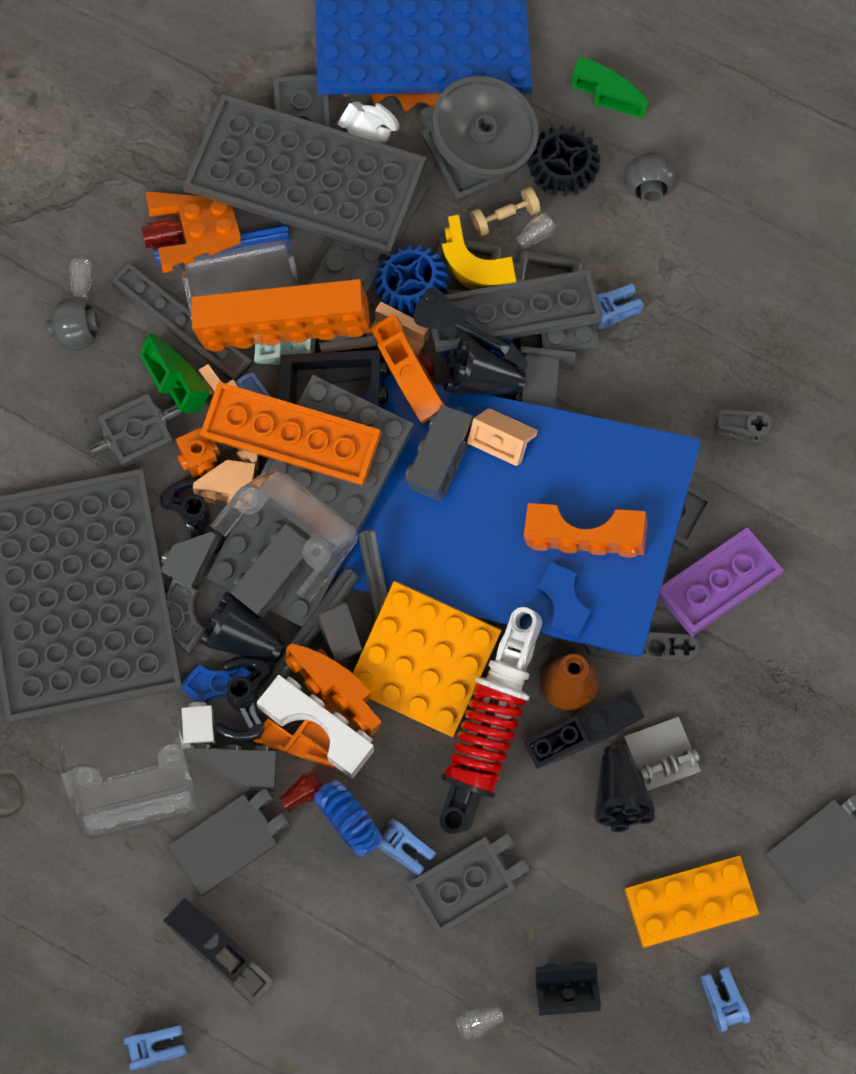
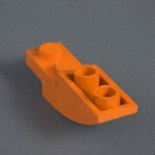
(407, 368)
(327, 677)

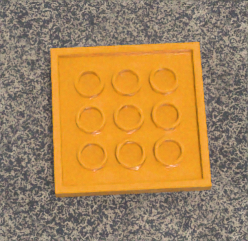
(425, 658)

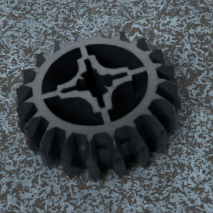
(568, 148)

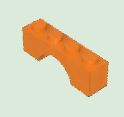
(621, 534)

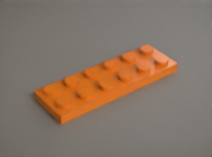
(291, 433)

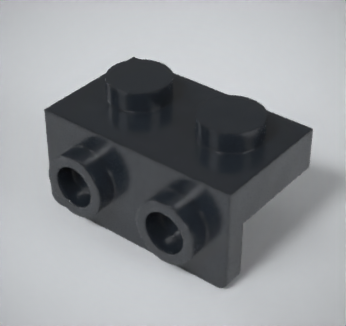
(567, 988)

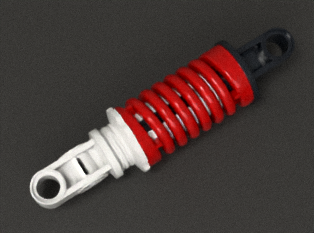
(490, 725)

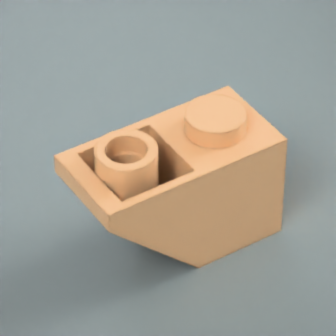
(224, 481)

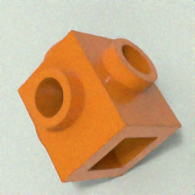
(197, 453)

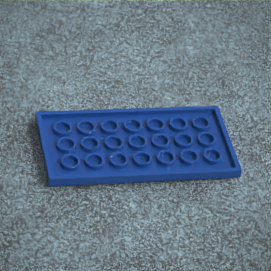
(419, 45)

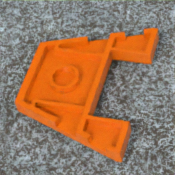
(204, 222)
(309, 740)

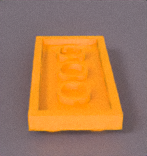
(691, 901)

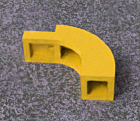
(467, 268)

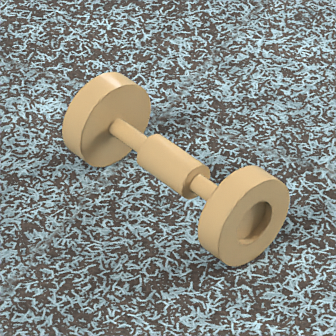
(530, 201)

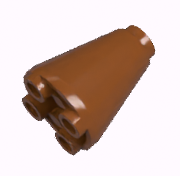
(567, 689)

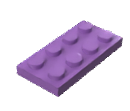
(719, 581)

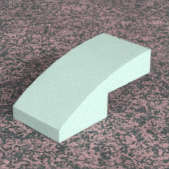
(271, 354)

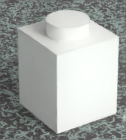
(198, 724)

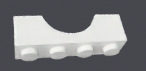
(286, 703)

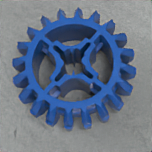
(410, 270)
(348, 818)

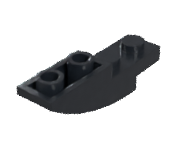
(584, 730)
(219, 951)

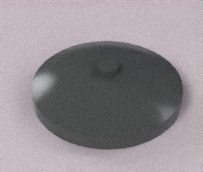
(484, 127)

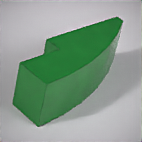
(609, 88)
(174, 375)

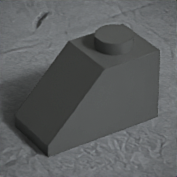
(190, 558)

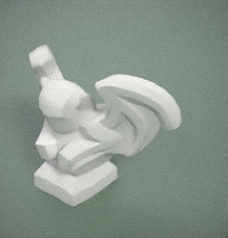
(367, 121)

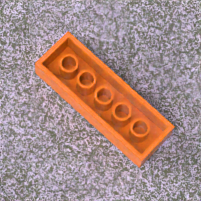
(281, 315)

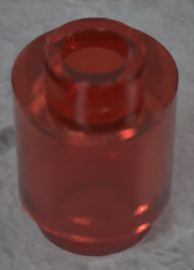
(162, 233)

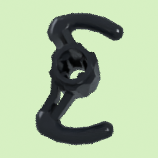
(188, 507)
(248, 688)

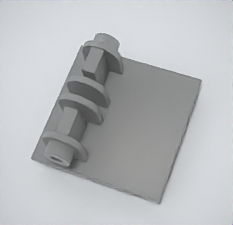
(663, 753)

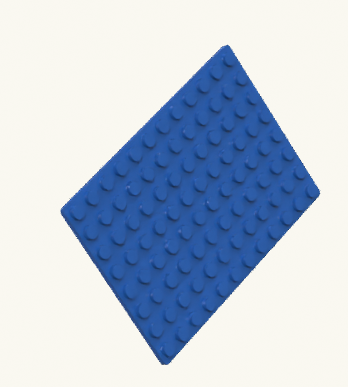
(473, 541)

